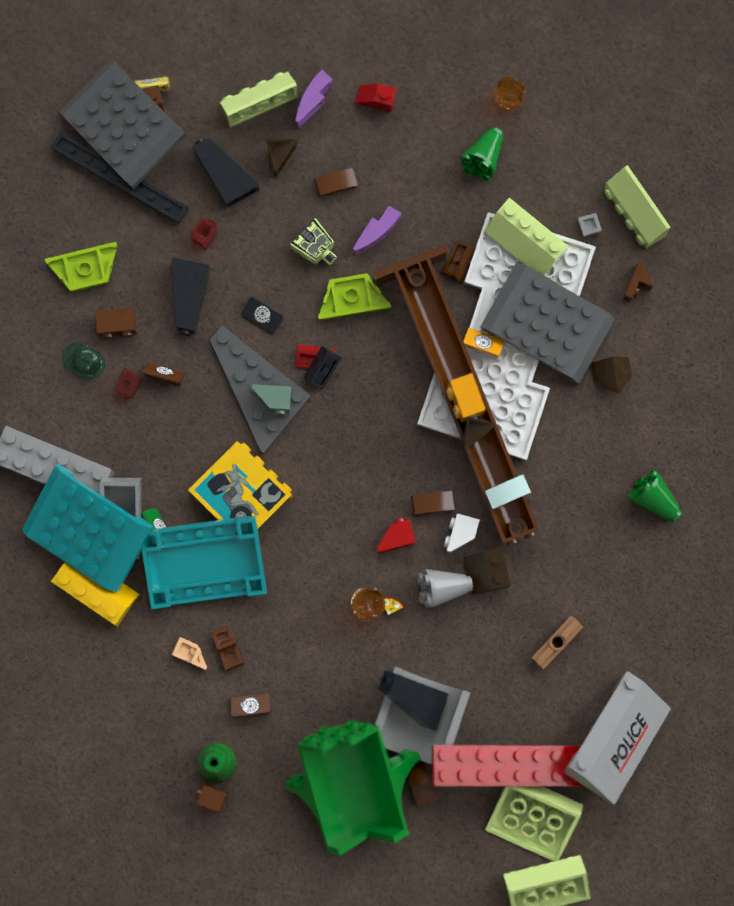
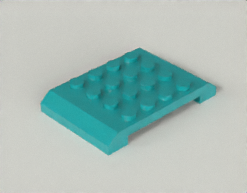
(86, 529)
(204, 562)

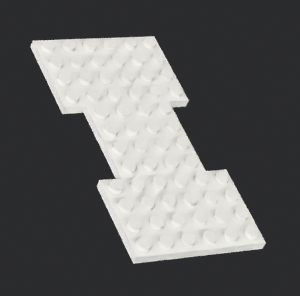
(506, 379)

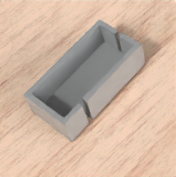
(124, 494)

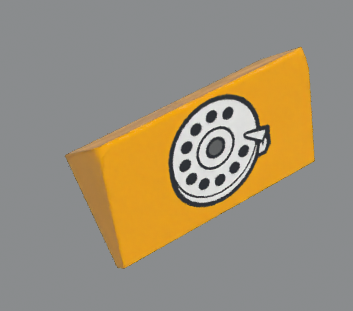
(483, 342)

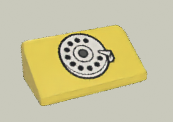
(163, 83)

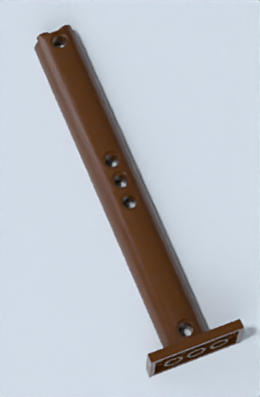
(452, 361)

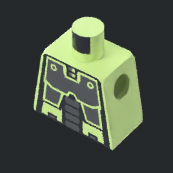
(314, 244)

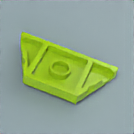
(84, 267)
(351, 297)

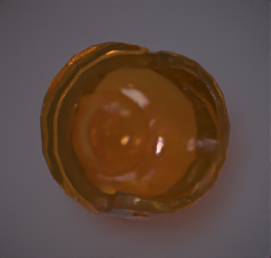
(509, 93)
(367, 604)

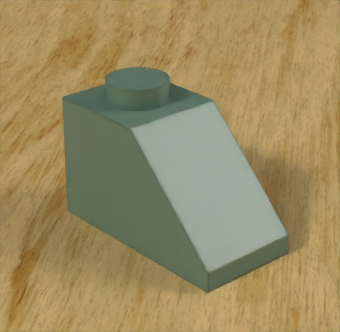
(274, 397)

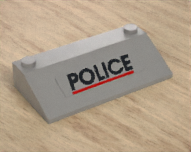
(618, 738)

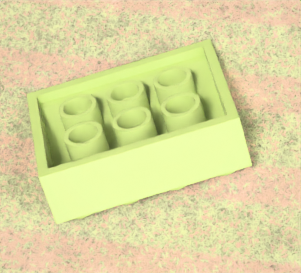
(535, 819)

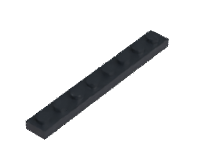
(98, 166)

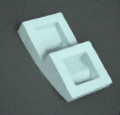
(508, 491)

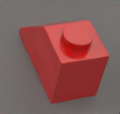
(376, 96)
(398, 536)

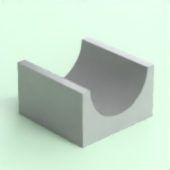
(403, 732)

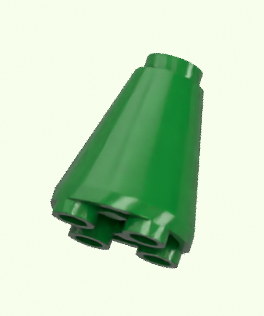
(483, 155)
(655, 497)
(224, 757)

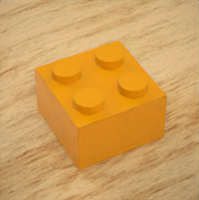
(465, 397)

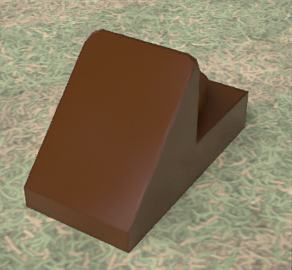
(641, 278)
(421, 785)

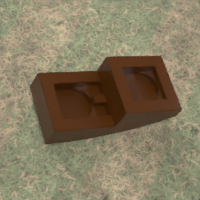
(336, 181)
(432, 502)
(227, 648)

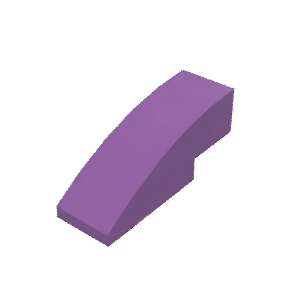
(313, 97)
(377, 230)

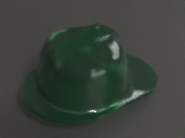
(83, 360)

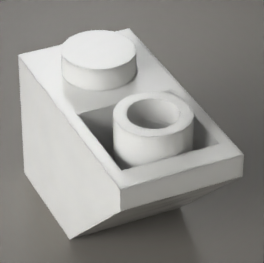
(463, 532)

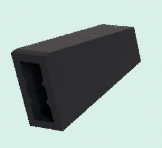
(226, 175)
(189, 290)
(416, 699)

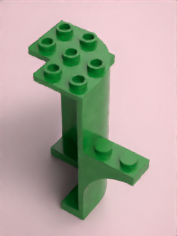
(353, 785)

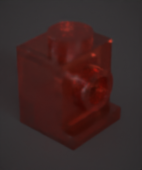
(204, 225)
(135, 381)

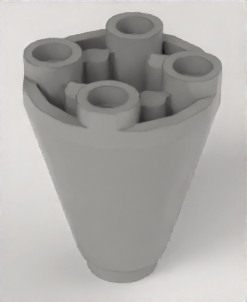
(442, 586)

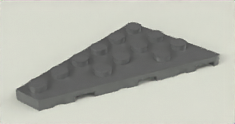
(246, 368)

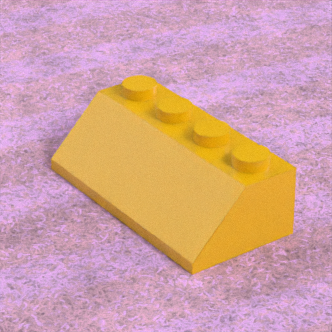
(105, 602)

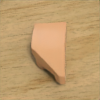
(189, 652)

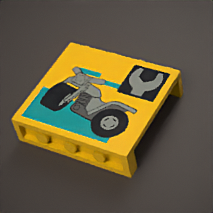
(240, 487)

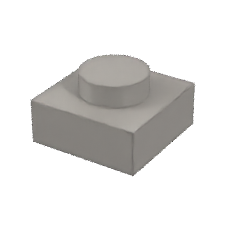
(589, 225)

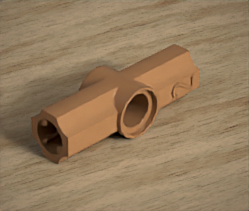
(566, 633)

